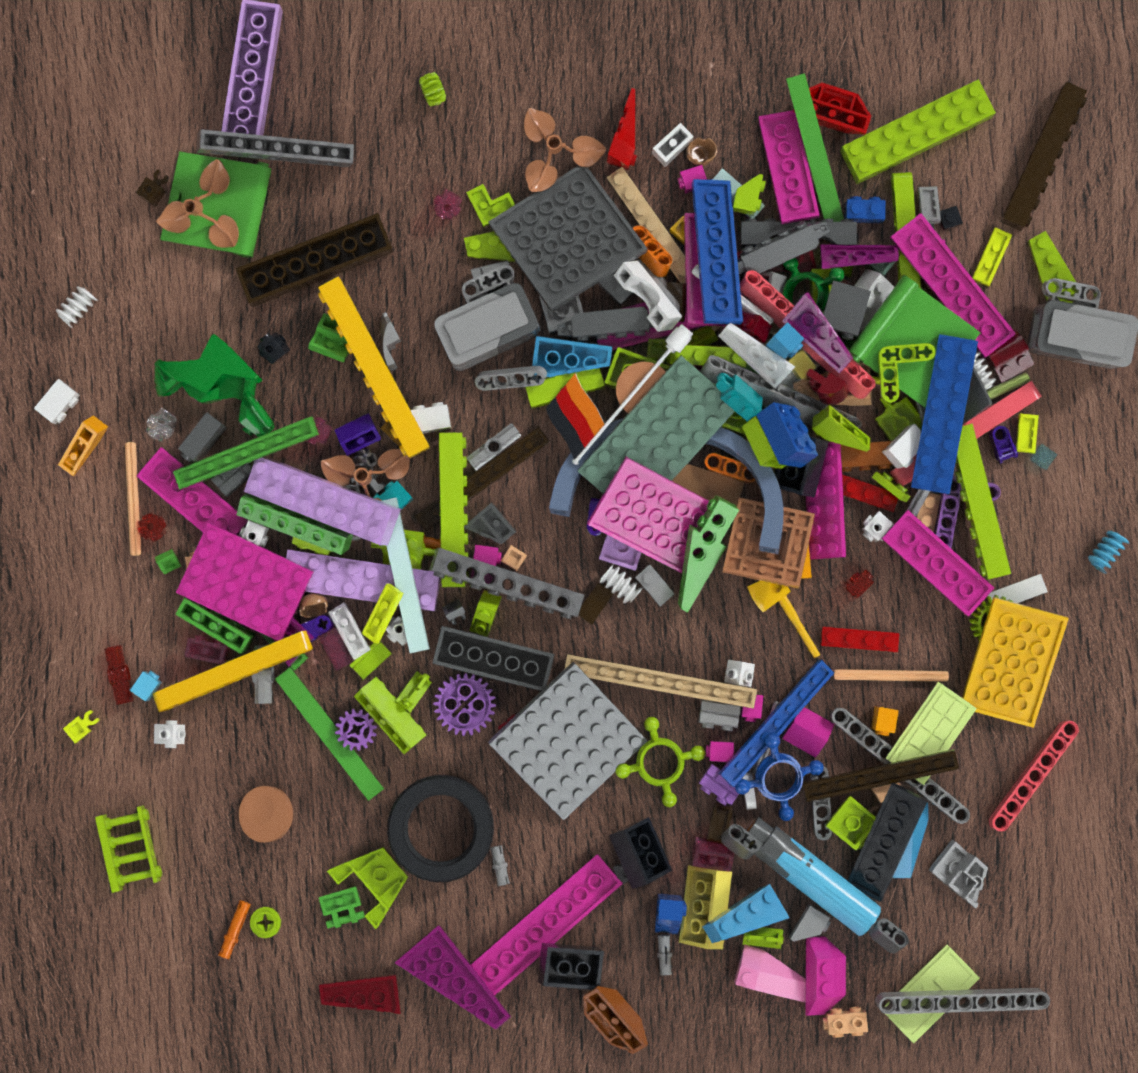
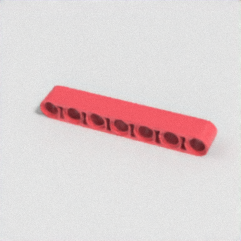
(1042, 771)

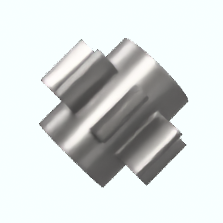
(365, 459)

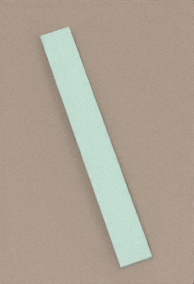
(405, 582)

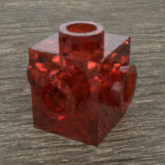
(158, 529)

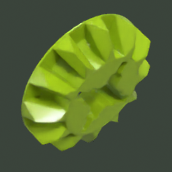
(258, 928)

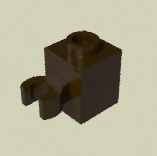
(151, 190)

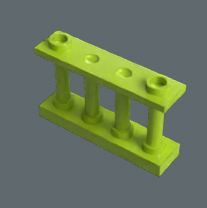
(109, 843)

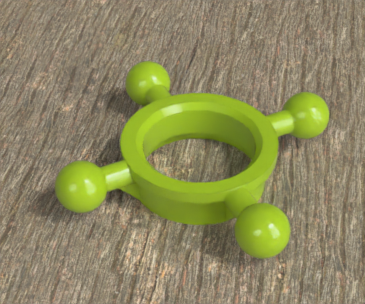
(697, 753)

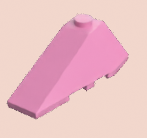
(766, 974)

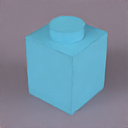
(146, 685)

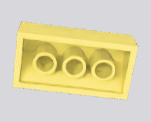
(705, 898)

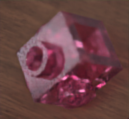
(447, 197)
(324, 432)

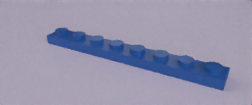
(776, 722)

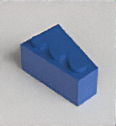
(669, 913)

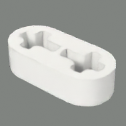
(750, 799)

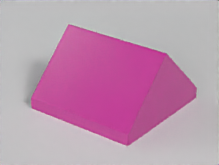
(808, 732)

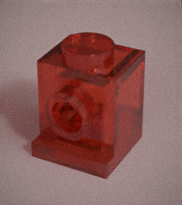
(859, 583)

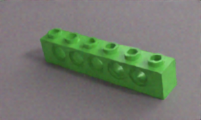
(294, 524)

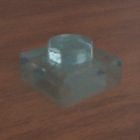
(1043, 457)

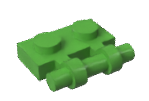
(341, 901)

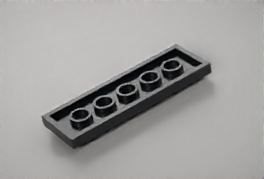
(887, 841)

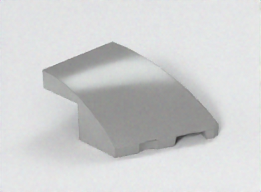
(389, 339)
(960, 872)

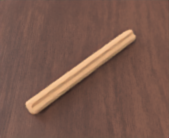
(132, 498)
(891, 675)

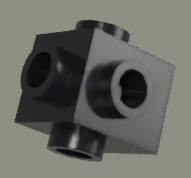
(273, 347)

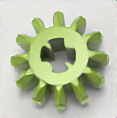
(432, 89)

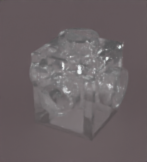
(161, 425)

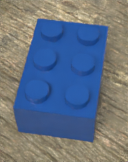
(787, 435)

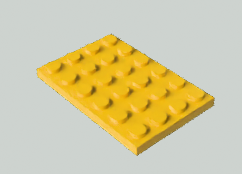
(1014, 661)

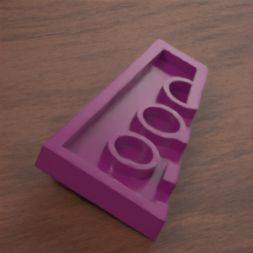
(851, 255)

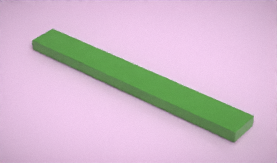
(814, 148)
(246, 452)
(326, 731)

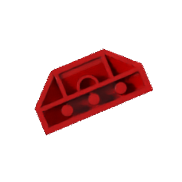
(839, 109)

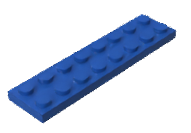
(717, 252)
(944, 414)

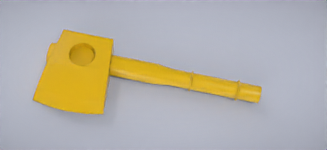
(767, 594)

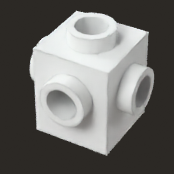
(881, 522)
(259, 530)
(392, 634)
(739, 673)
(169, 734)

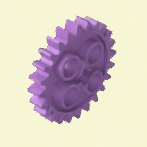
(477, 717)

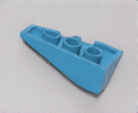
(568, 356)
(910, 855)

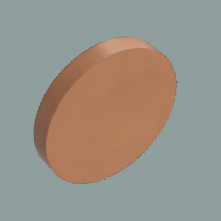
(631, 378)
(265, 814)

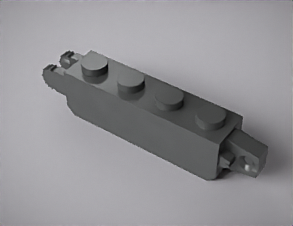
(782, 247)
(606, 323)

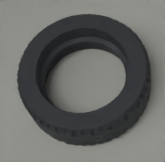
(440, 870)

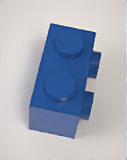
(865, 210)

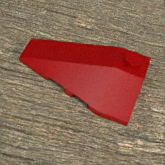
(623, 144)

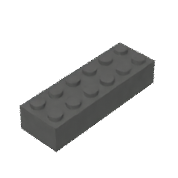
(493, 658)

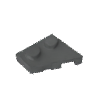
(491, 525)

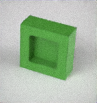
(168, 561)

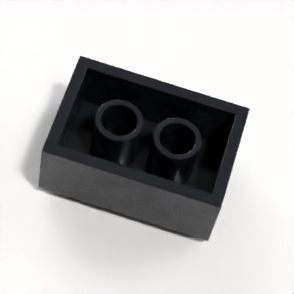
(804, 479)
(640, 853)
(570, 966)

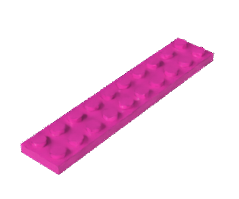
(546, 924)

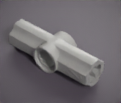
(484, 455)
(263, 683)

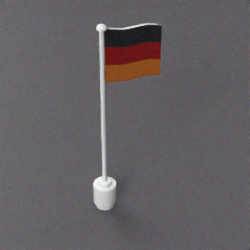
(577, 415)

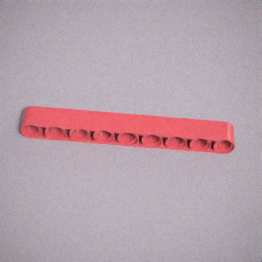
(777, 306)
(984, 421)

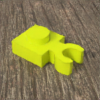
(79, 728)

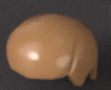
(701, 151)
(313, 605)

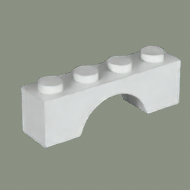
(637, 280)

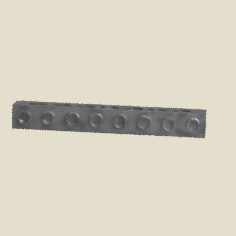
(274, 148)
(572, 599)

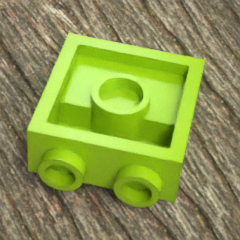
(851, 823)

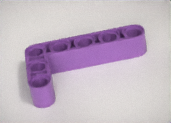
(951, 514)

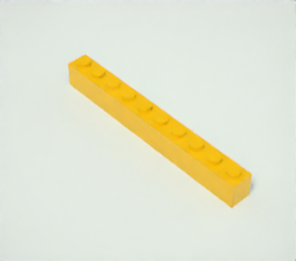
(374, 367)

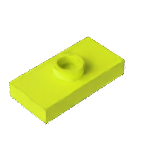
(1026, 433)

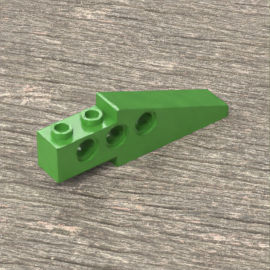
(699, 566)

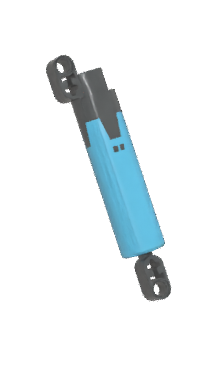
(814, 880)

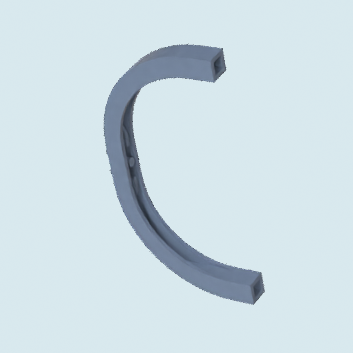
(772, 529)

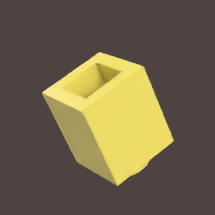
(802, 364)

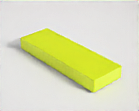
(991, 257)
(382, 613)

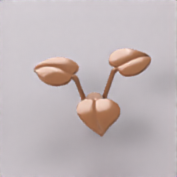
(540, 125)
(175, 215)
(341, 468)

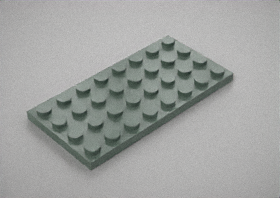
(662, 427)

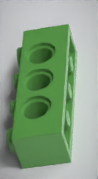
(216, 625)

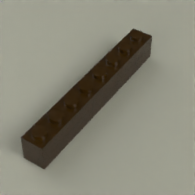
(1043, 156)

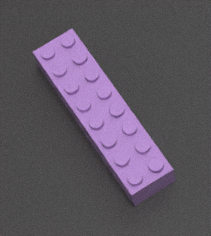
(252, 67)
(322, 500)
(360, 578)

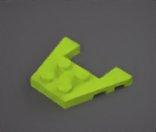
(379, 874)

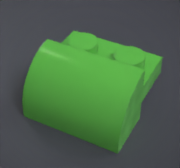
(328, 341)

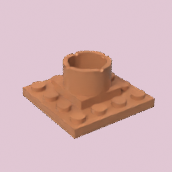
(743, 548)

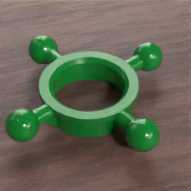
(835, 274)

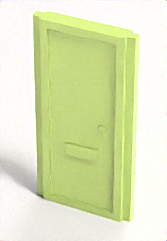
(933, 726)
(942, 972)

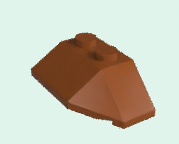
(615, 1019)

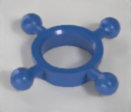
(772, 741)

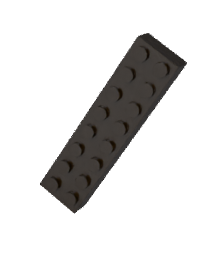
(314, 260)

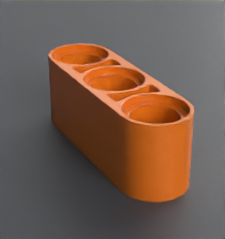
(656, 257)
(721, 468)

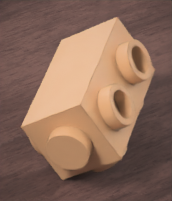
(844, 1022)

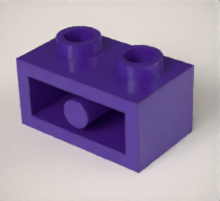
(357, 434)

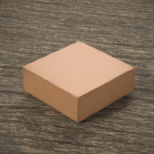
(513, 558)

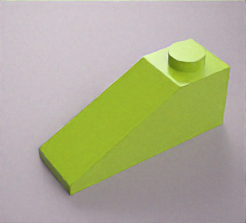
(838, 429)

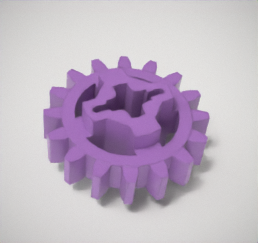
(367, 723)

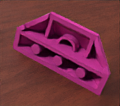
(823, 975)

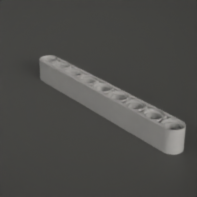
(781, 394)
(875, 749)
(971, 1004)

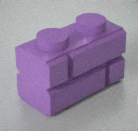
(714, 783)

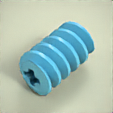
(1107, 550)

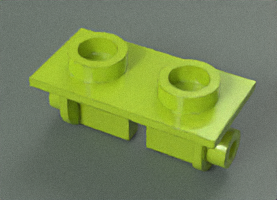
(414, 691)
(764, 937)

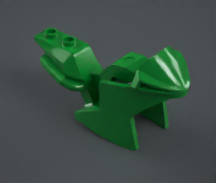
(215, 377)

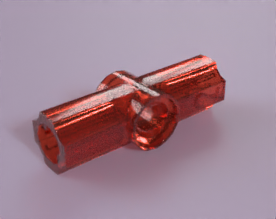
(118, 674)

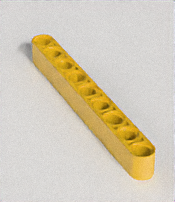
(232, 671)

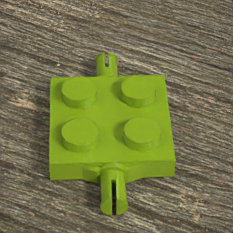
(897, 418)
(415, 546)

